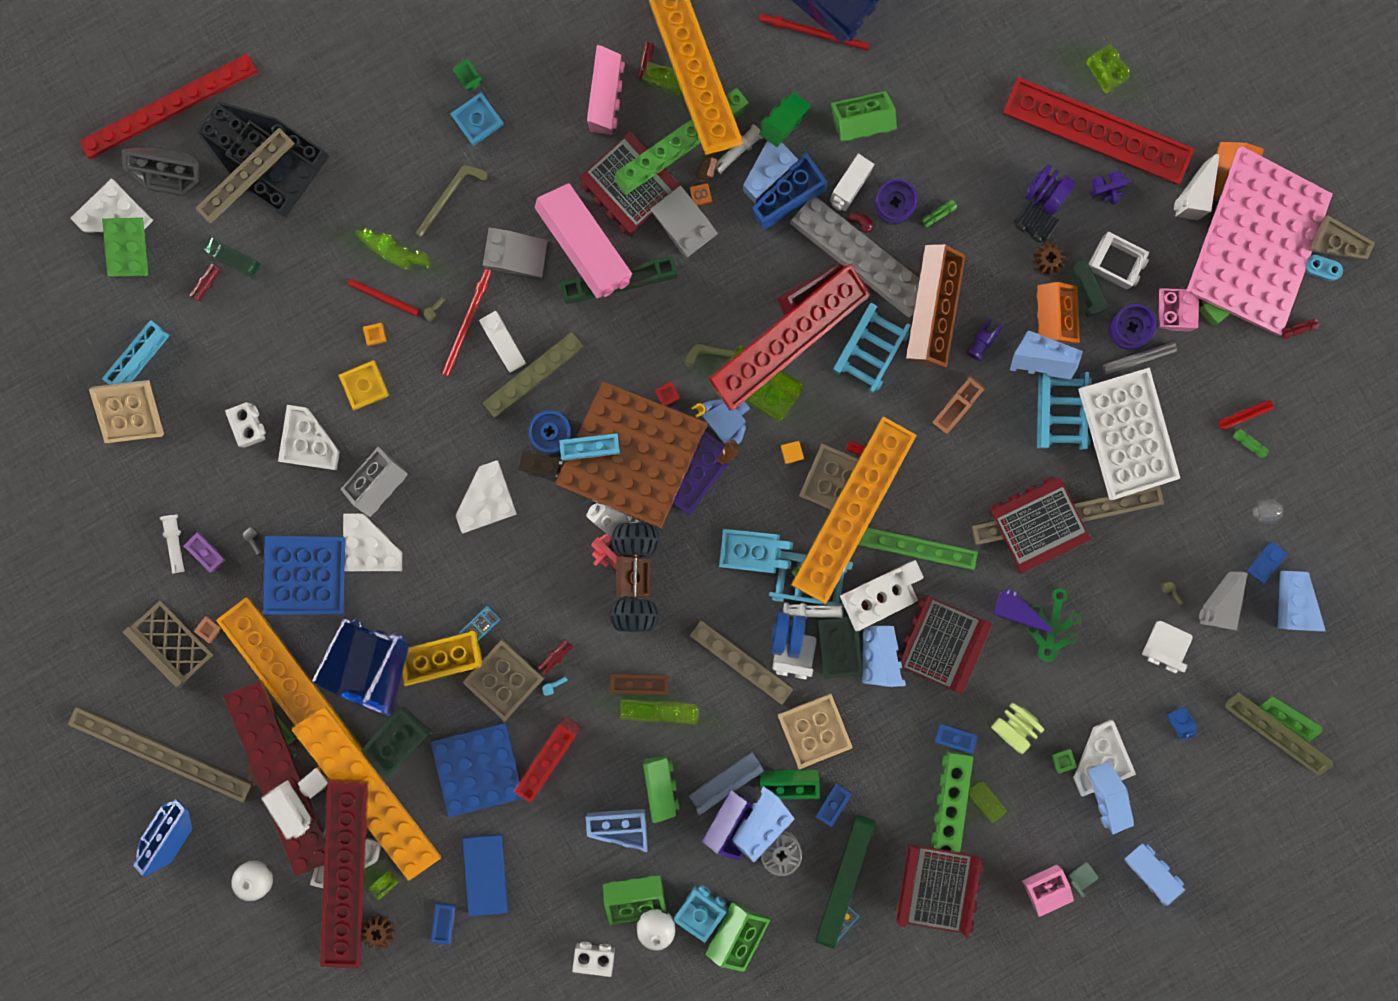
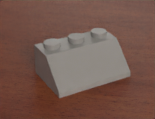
(374, 482)

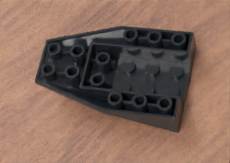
(237, 132)

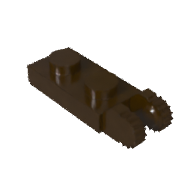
(540, 464)

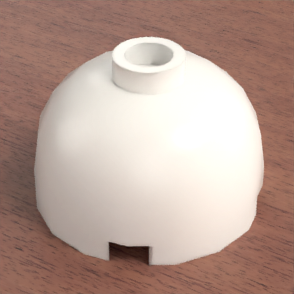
(252, 880)
(656, 929)

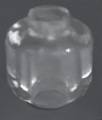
(1268, 511)

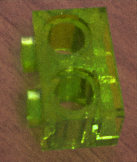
(1103, 70)

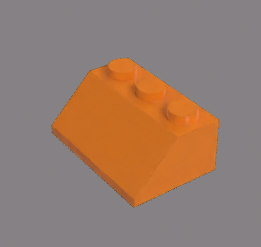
(1227, 154)
(1058, 312)

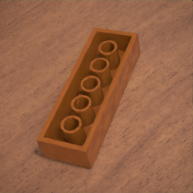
(936, 306)

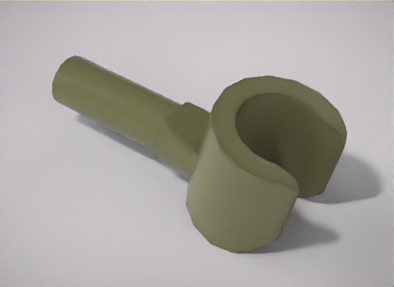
(429, 312)
(1171, 587)

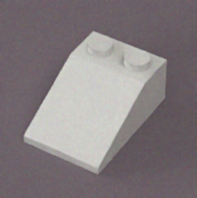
(1198, 195)

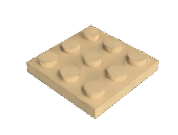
(126, 411)
(815, 731)

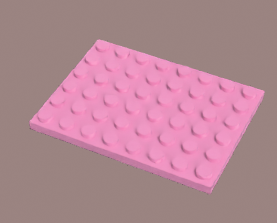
(1259, 242)

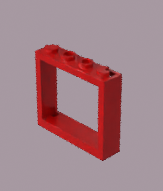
(547, 759)

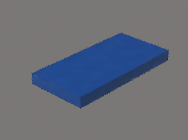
(485, 875)

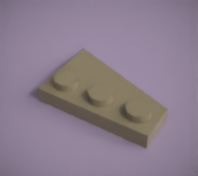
(1340, 241)

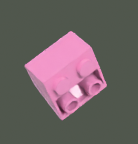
(1178, 310)
(1048, 890)

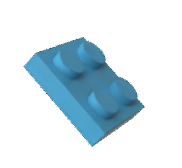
(477, 119)

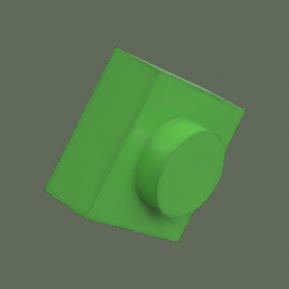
(1063, 760)

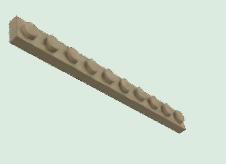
(1087, 511)
(160, 754)

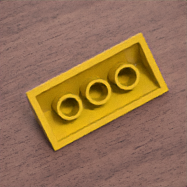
(442, 658)

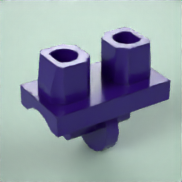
(1117, 182)

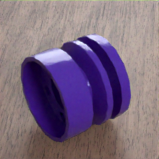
(1049, 189)
(901, 192)
(1133, 316)

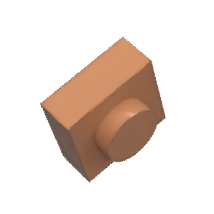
(208, 629)

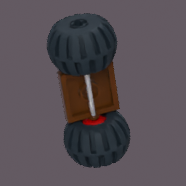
(633, 577)

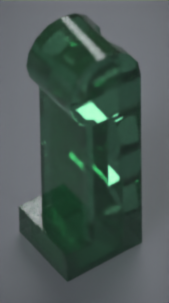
(232, 258)
(1089, 288)

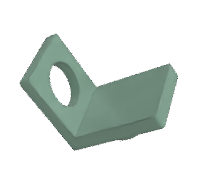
(1082, 878)

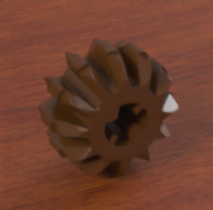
(1052, 252)
(371, 930)

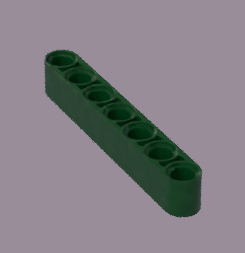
(845, 881)

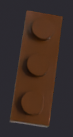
(639, 684)

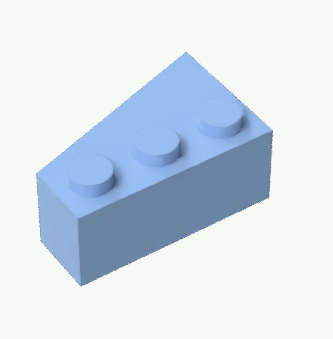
(767, 170)
(1046, 356)
(1298, 603)
(880, 657)
(1111, 798)
(763, 825)
(619, 827)
(1155, 874)

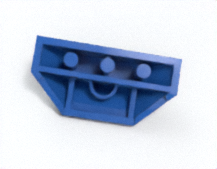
(163, 838)

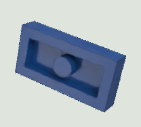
(1266, 562)
(956, 738)
(833, 804)

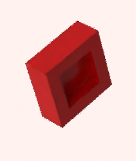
(667, 394)

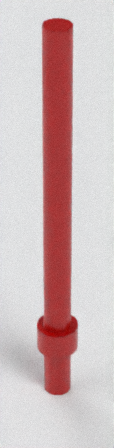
(779, 22)
(480, 288)

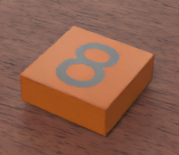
(701, 194)

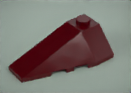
(799, 293)

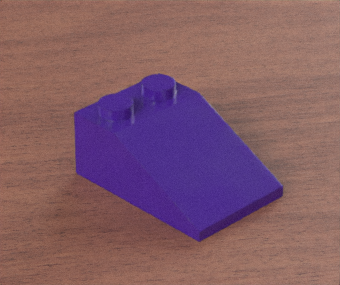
(1016, 610)

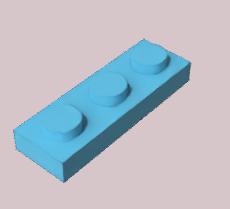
(589, 447)

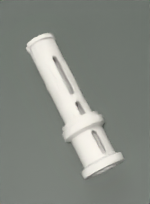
(748, 140)
(172, 535)
(813, 611)

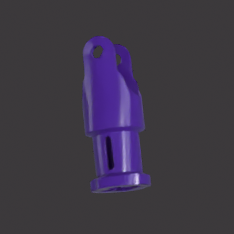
(983, 341)

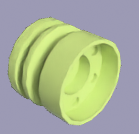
(1017, 728)

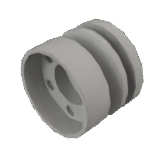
(788, 863)

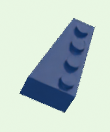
(790, 193)

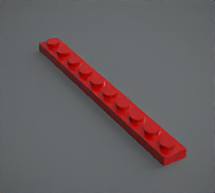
(168, 106)

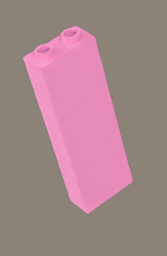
(583, 241)

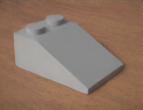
(683, 221)
(514, 253)
(1225, 603)

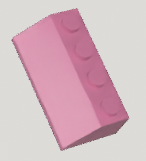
(604, 91)

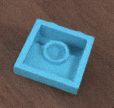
(701, 912)

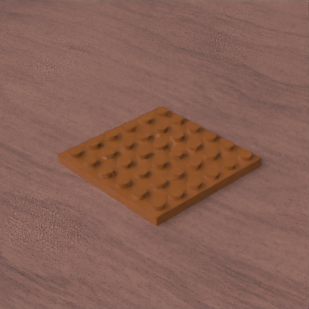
(652, 460)

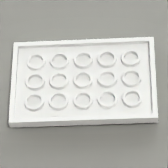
(1129, 433)

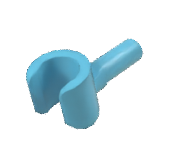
(548, 688)

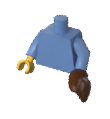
(726, 424)

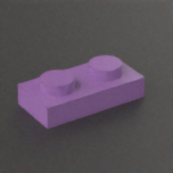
(204, 552)

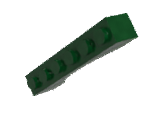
(642, 275)

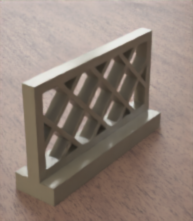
(155, 656)

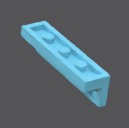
(139, 358)

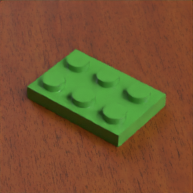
(125, 246)

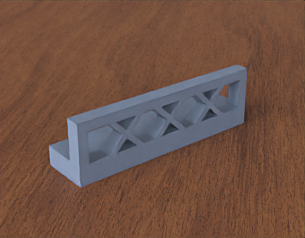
(725, 782)

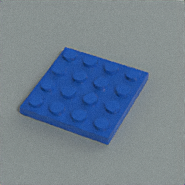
(303, 575)
(476, 769)

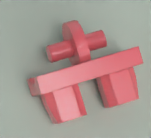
(603, 553)

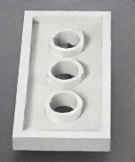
(900, 577)

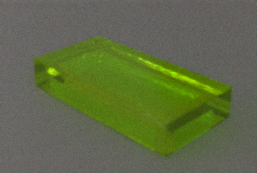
(987, 802)

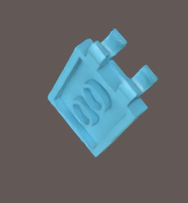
(753, 551)

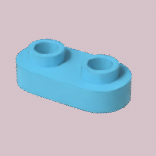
(1323, 268)

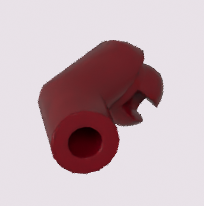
(863, 219)

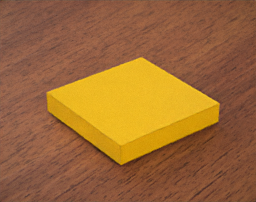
(363, 385)

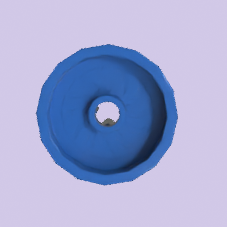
(540, 427)
(785, 634)

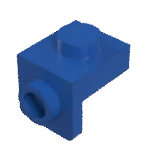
(1182, 723)

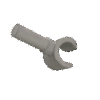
(248, 535)

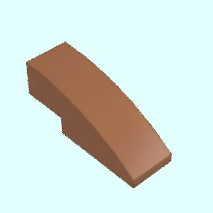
(958, 404)

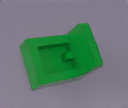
(467, 75)

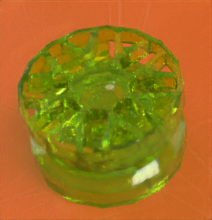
(381, 883)

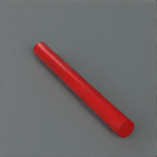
(383, 297)

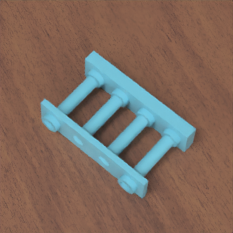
(853, 349)
(1046, 419)
(779, 596)

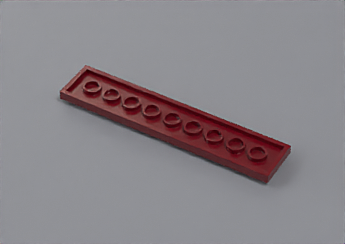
(273, 766)
(344, 873)

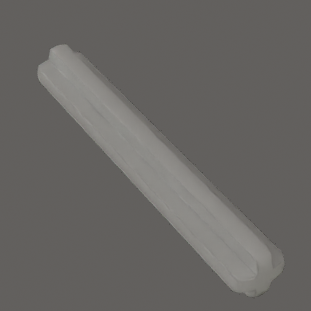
(1139, 358)

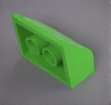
(864, 116)
(661, 788)
(631, 898)
(737, 937)

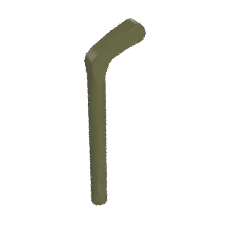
(463, 172)
(702, 349)

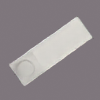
(502, 341)

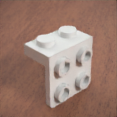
(608, 518)
(1167, 646)
(799, 666)

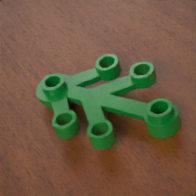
(1056, 629)

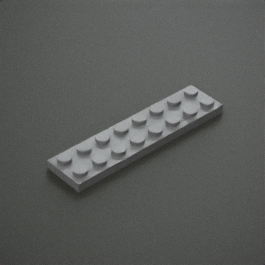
(851, 246)

